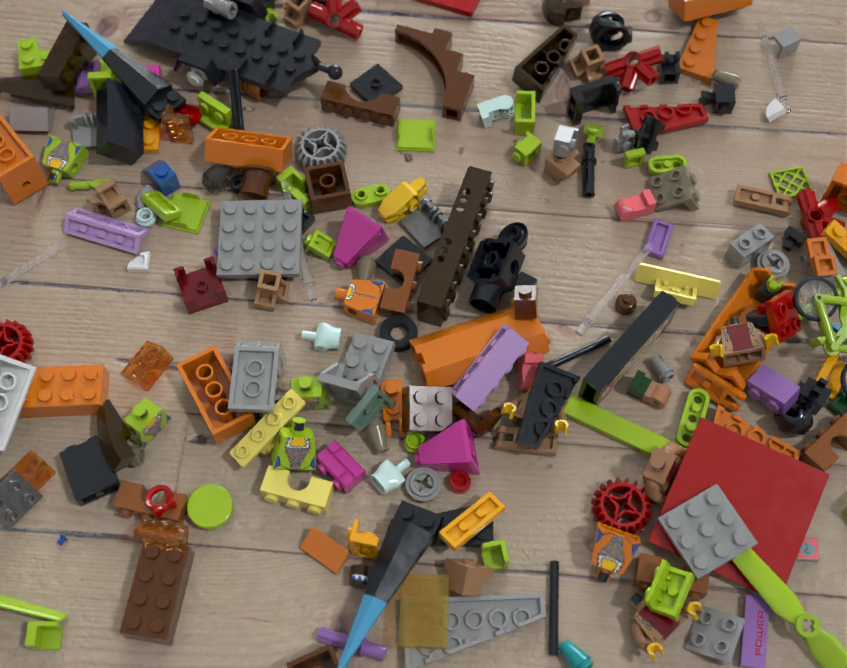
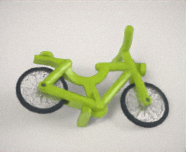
(817, 301)

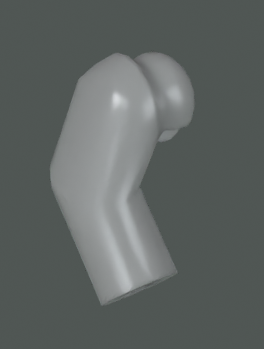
(145, 189)

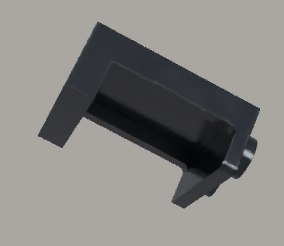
(592, 96)
(89, 471)

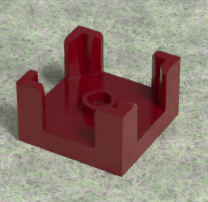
(201, 287)

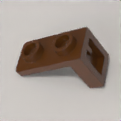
(478, 425)

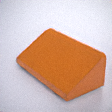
(325, 550)

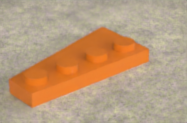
(700, 51)
(736, 424)

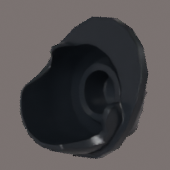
(796, 420)

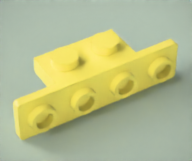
(679, 284)
(264, 433)

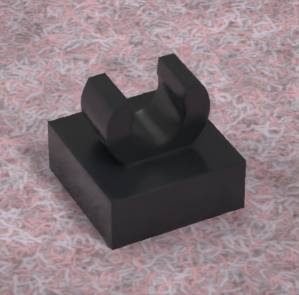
(792, 238)

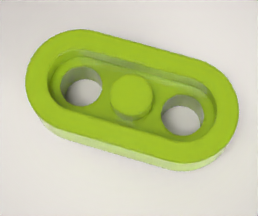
(665, 163)
(371, 196)

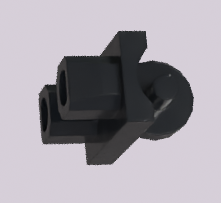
(647, 134)

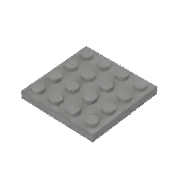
(260, 237)

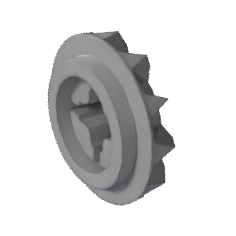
(773, 256)
(419, 475)

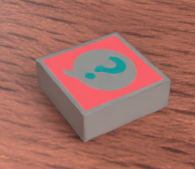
(809, 550)

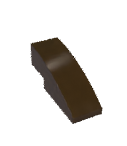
(113, 437)

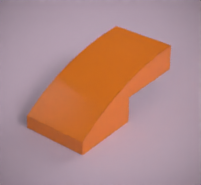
(820, 258)

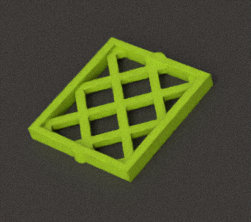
(789, 171)

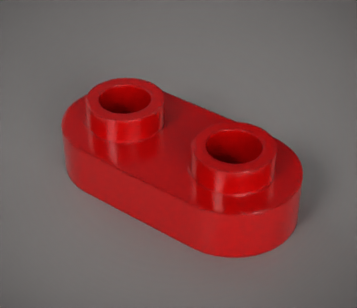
(194, 113)

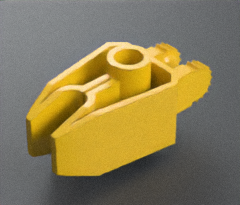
(402, 200)

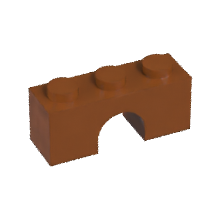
(399, 300)
(820, 452)
(131, 502)
(644, 576)

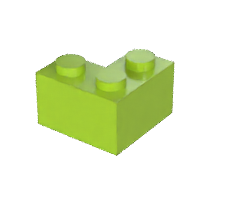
(31, 56)

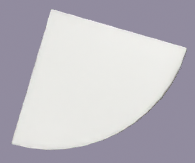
(774, 110)
(140, 263)

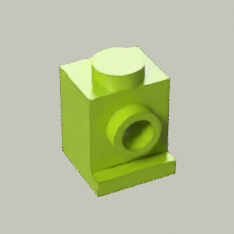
(526, 149)

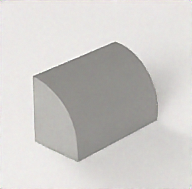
(31, 118)

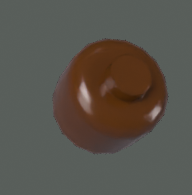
(625, 303)

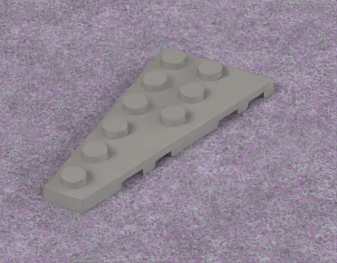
(478, 620)

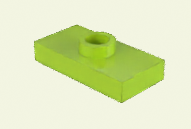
(161, 205)

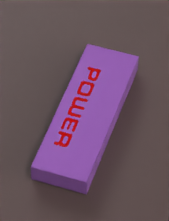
(754, 632)

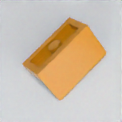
(831, 372)

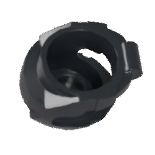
(606, 25)

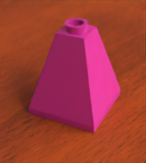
(357, 238)
(450, 450)

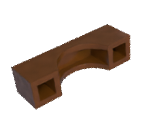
(381, 110)

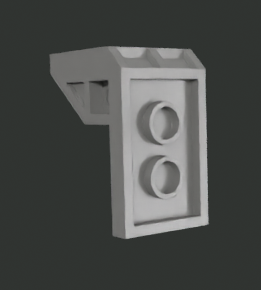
(361, 368)
(255, 376)

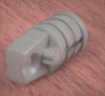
(221, 7)

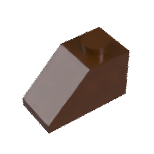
(526, 301)

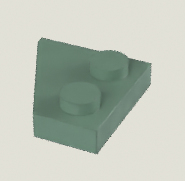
(368, 408)

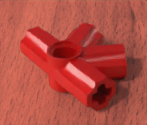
(345, 12)
(641, 70)
(814, 215)

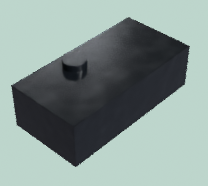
(118, 123)

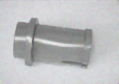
(664, 372)

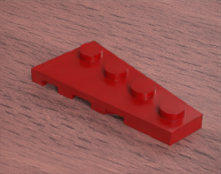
(674, 118)

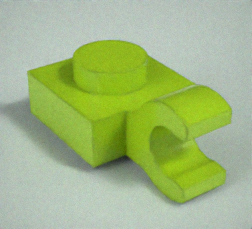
(593, 132)

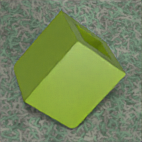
(291, 179)
(495, 554)
(44, 635)

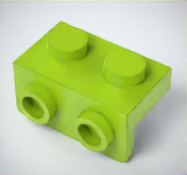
(668, 590)

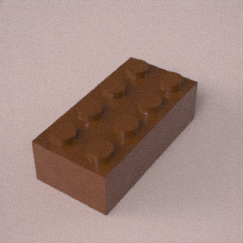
(157, 593)

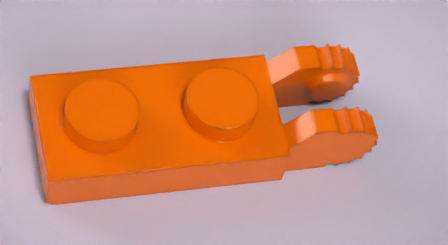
(715, 386)
(393, 390)

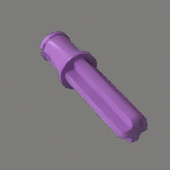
(340, 639)

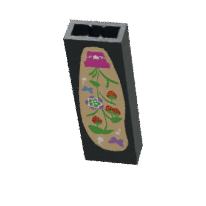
(628, 348)

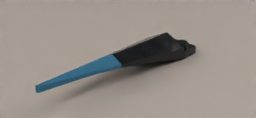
(145, 86)
(404, 544)

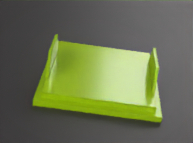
(416, 135)
(193, 212)

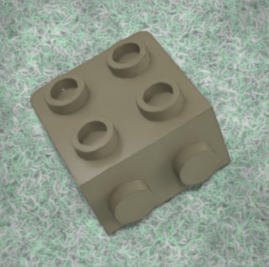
(674, 188)

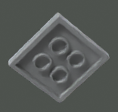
(707, 531)

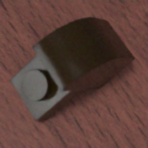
(557, 12)

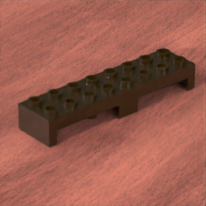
(460, 229)

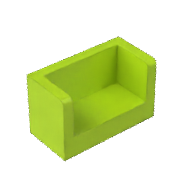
(524, 113)

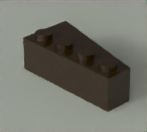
(66, 59)
(544, 63)

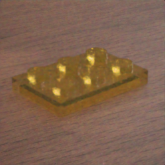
(424, 611)

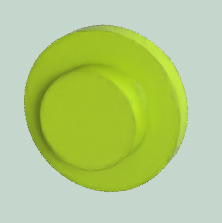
(413, 441)

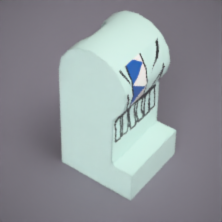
(496, 109)

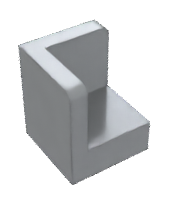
(787, 40)

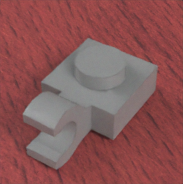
(624, 140)

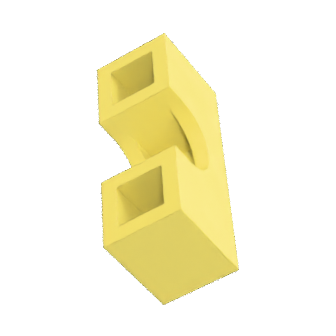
(314, 497)

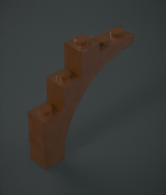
(448, 63)

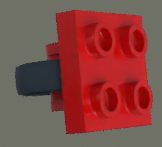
(777, 316)

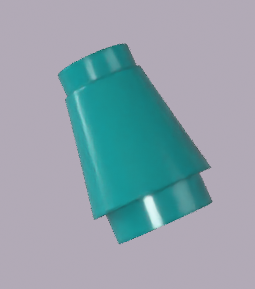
(575, 656)

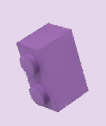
(772, 390)

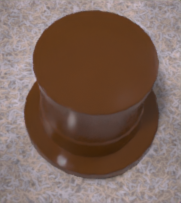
(256, 182)

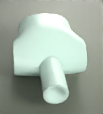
(324, 338)
(389, 476)

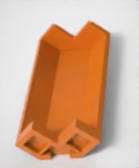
(738, 306)
(450, 351)

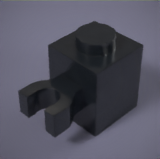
(669, 69)
(721, 98)
(814, 391)

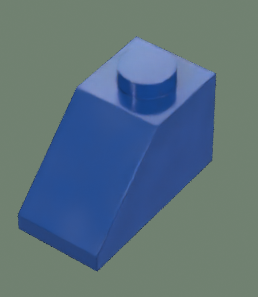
(162, 177)

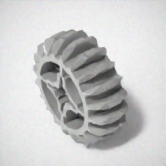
(317, 143)

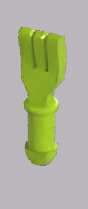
(86, 184)

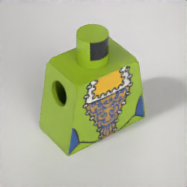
(63, 158)
(311, 392)
(146, 422)
(294, 447)

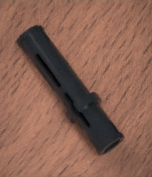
(588, 163)

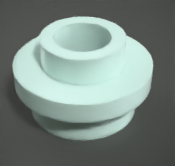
(144, 213)

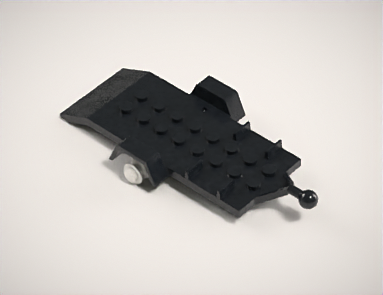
(213, 44)

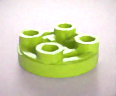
(210, 506)

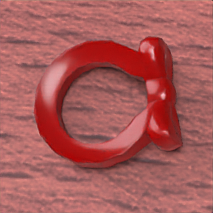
(170, 502)

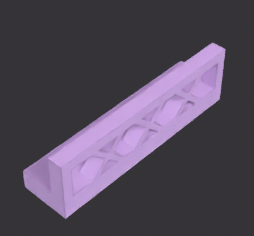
(105, 230)

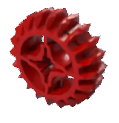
(15, 350)
(613, 502)

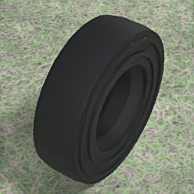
(399, 321)

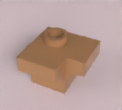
(296, 12)
(588, 64)
(561, 167)
(109, 200)
(270, 289)
(467, 575)

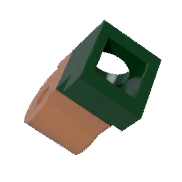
(649, 391)

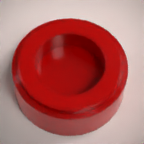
(459, 482)

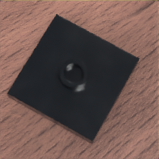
(374, 83)
(405, 244)

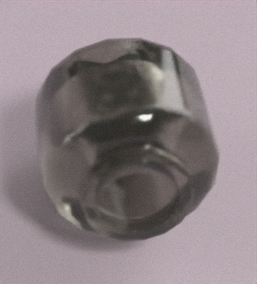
(216, 178)

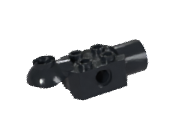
(497, 267)

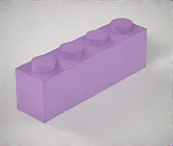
(489, 367)

